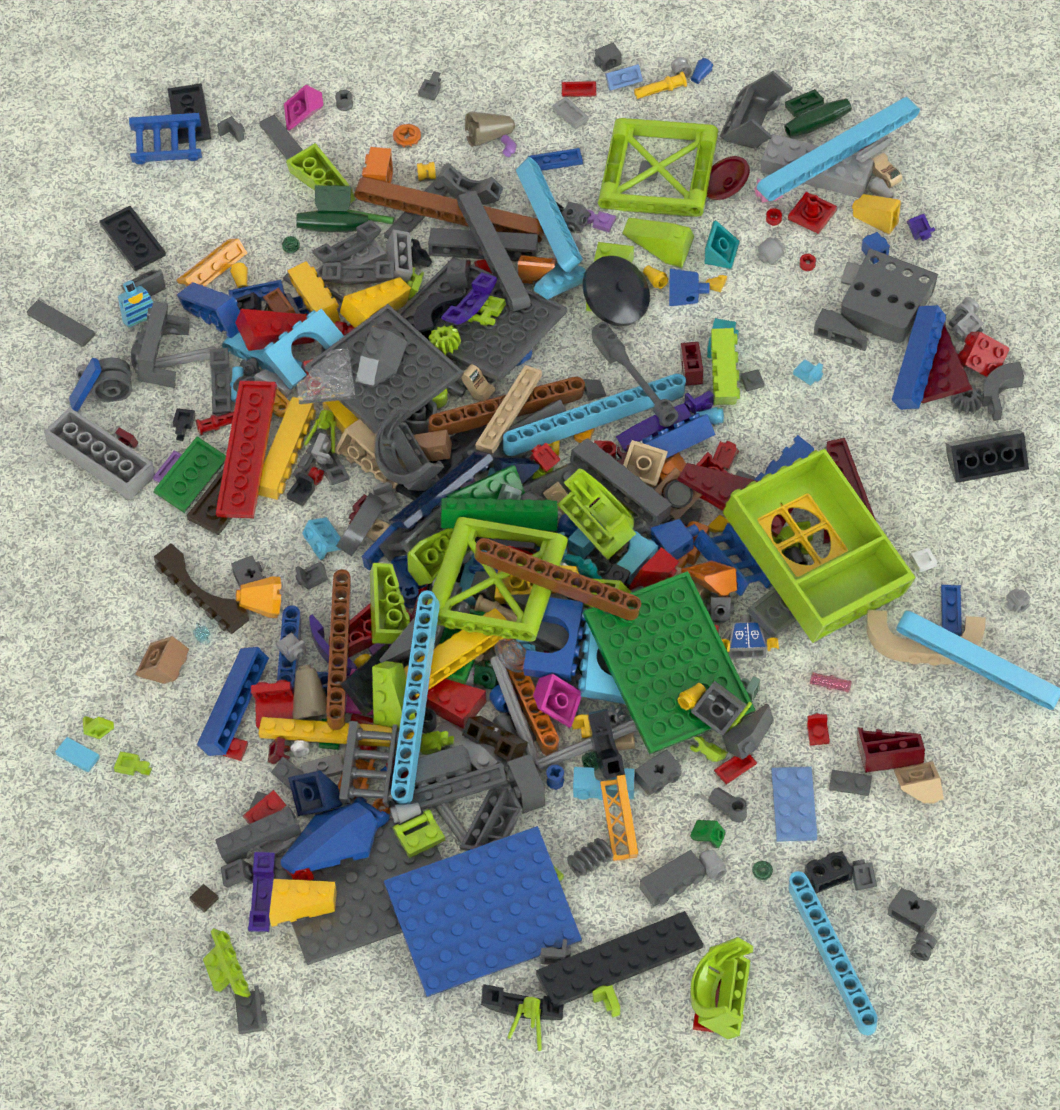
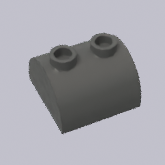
(718, 708)

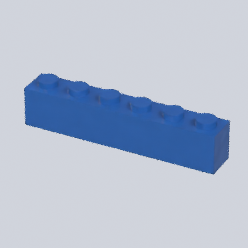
(919, 357)
(232, 701)

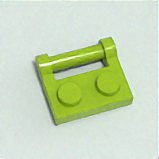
(421, 839)

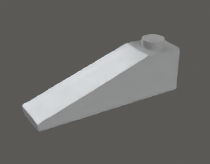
(480, 754)

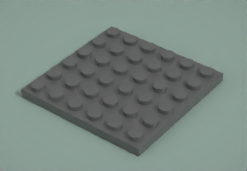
(419, 379)

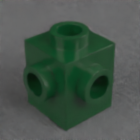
(485, 675)

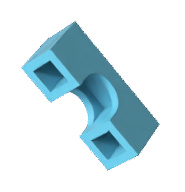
(587, 786)

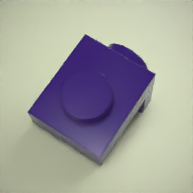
(920, 227)
(700, 403)

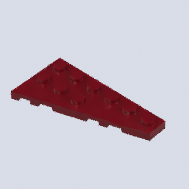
(947, 372)
(841, 455)
(719, 486)

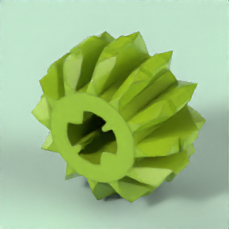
(445, 339)

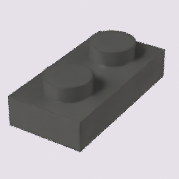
(284, 770)
(850, 782)

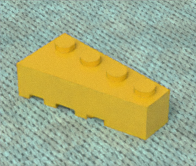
(312, 290)
(364, 303)

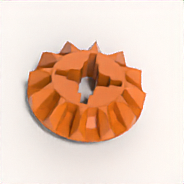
(402, 130)

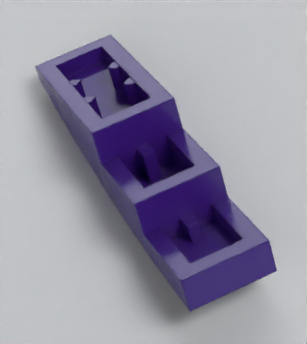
(650, 427)

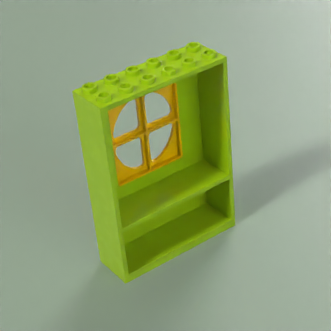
(862, 562)

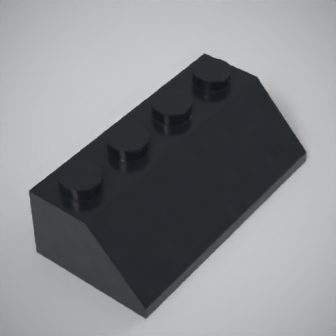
(987, 455)

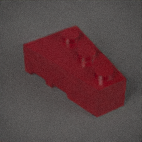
(889, 750)

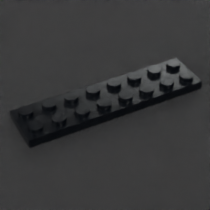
(619, 959)

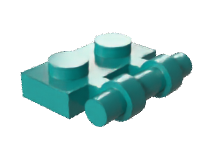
(584, 568)

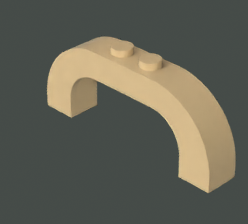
(909, 650)

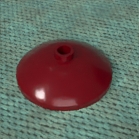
(727, 177)

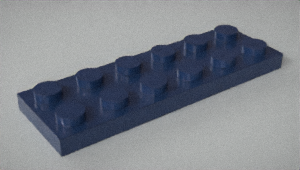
(449, 483)

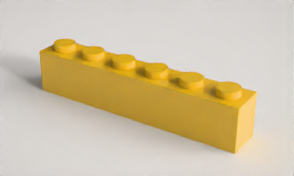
(285, 448)
(458, 652)

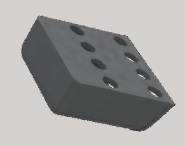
(885, 299)

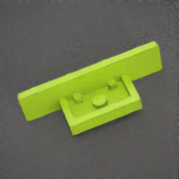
(223, 965)

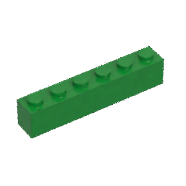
(520, 513)

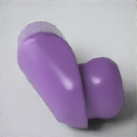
(510, 145)

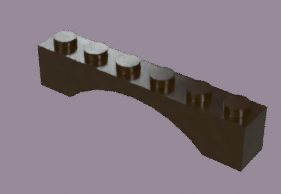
(225, 611)

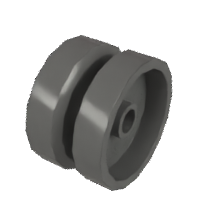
(114, 380)

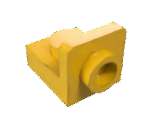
(581, 722)

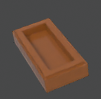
(278, 302)

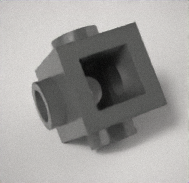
(575, 216)
(720, 607)

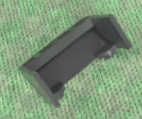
(750, 110)

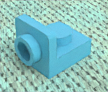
(808, 372)

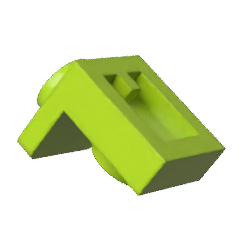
(97, 727)
(609, 998)

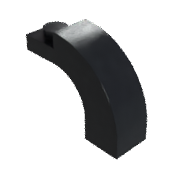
(432, 310)
(603, 743)

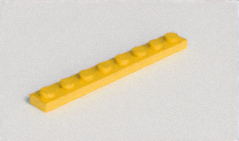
(317, 731)

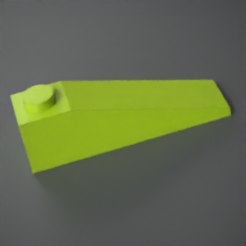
(663, 239)

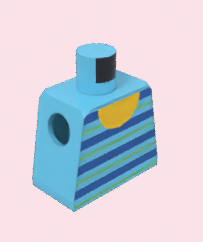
(134, 304)

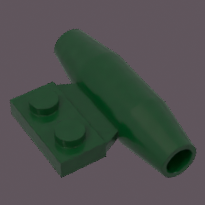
(813, 113)
(332, 211)

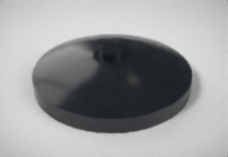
(616, 291)

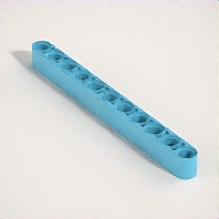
(838, 149)
(591, 415)
(418, 706)

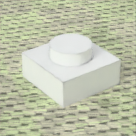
(924, 560)

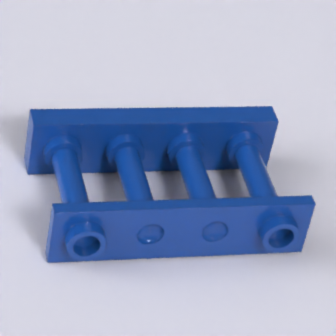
(161, 122)
(709, 549)

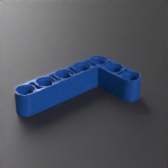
(293, 626)

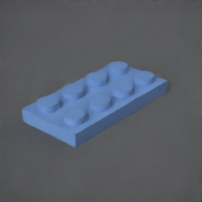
(794, 804)

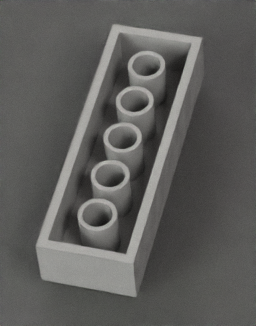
(845, 177)
(99, 453)

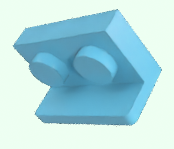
(321, 536)

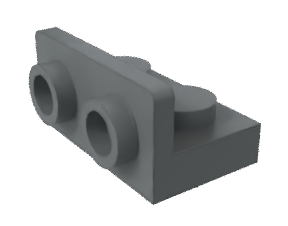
(250, 1013)

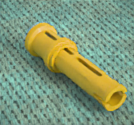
(668, 83)

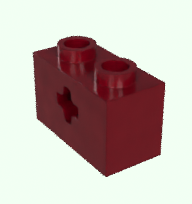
(691, 363)

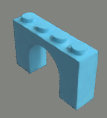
(279, 354)
(639, 551)
(594, 681)

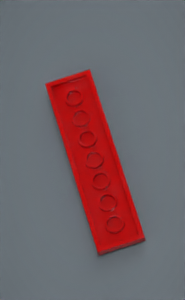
(246, 449)

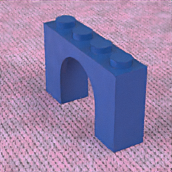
(560, 663)

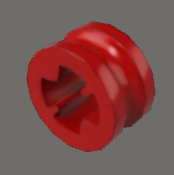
(773, 212)
(807, 257)
(316, 475)

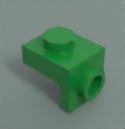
(708, 831)

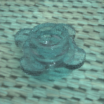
(201, 633)

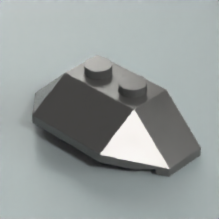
(380, 355)
(494, 818)

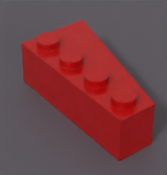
(263, 327)

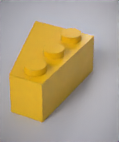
(300, 899)

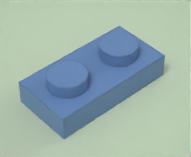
(624, 77)

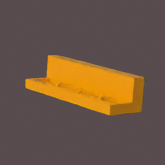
(214, 263)
(626, 815)

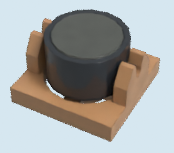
(677, 494)

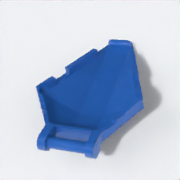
(335, 836)

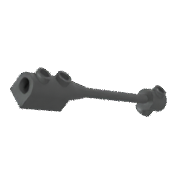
(613, 351)

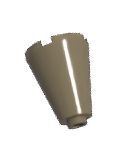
(487, 127)
(308, 694)

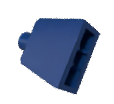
(685, 287)
(674, 537)

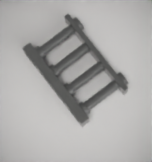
(408, 538)
(354, 753)

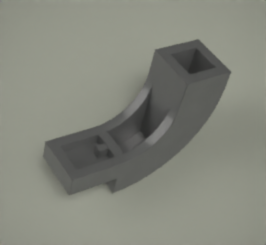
(487, 190)
(998, 380)
(361, 524)

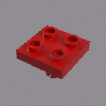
(812, 212)

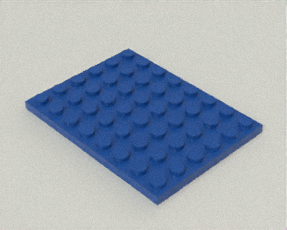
(481, 911)

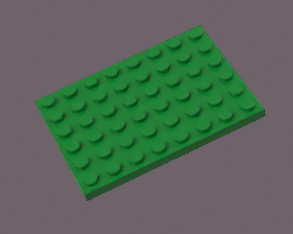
(663, 655)

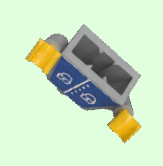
(748, 640)

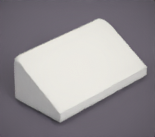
(268, 376)

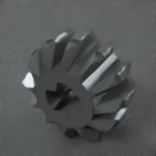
(967, 401)

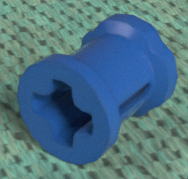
(410, 595)
(555, 777)

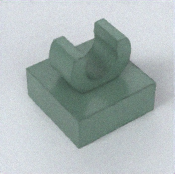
(509, 492)
(752, 687)

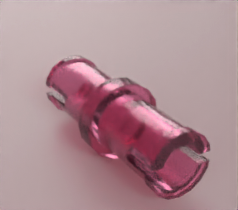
(830, 682)

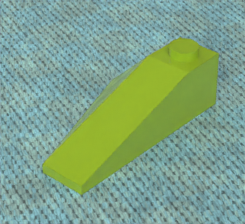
(427, 556)

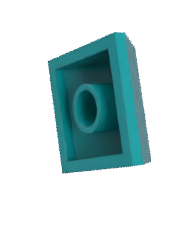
(720, 247)

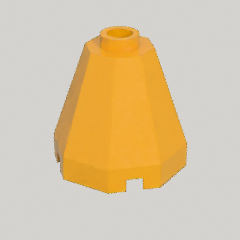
(261, 596)

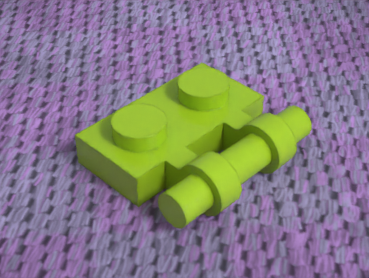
(492, 307)

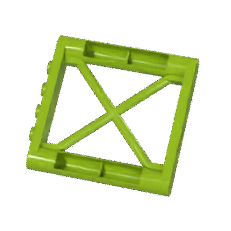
(694, 200)
(464, 533)

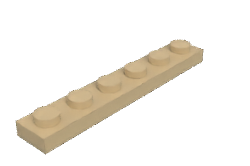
(508, 409)

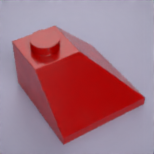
(657, 569)

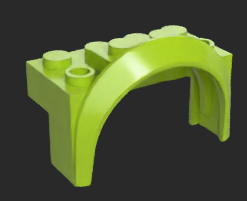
(606, 510)
(734, 973)

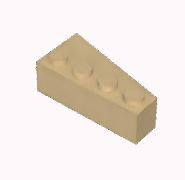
(358, 447)

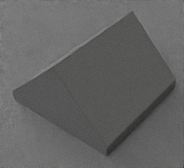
(152, 281)

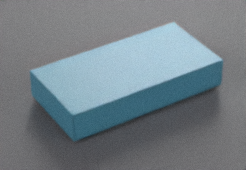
(77, 754)

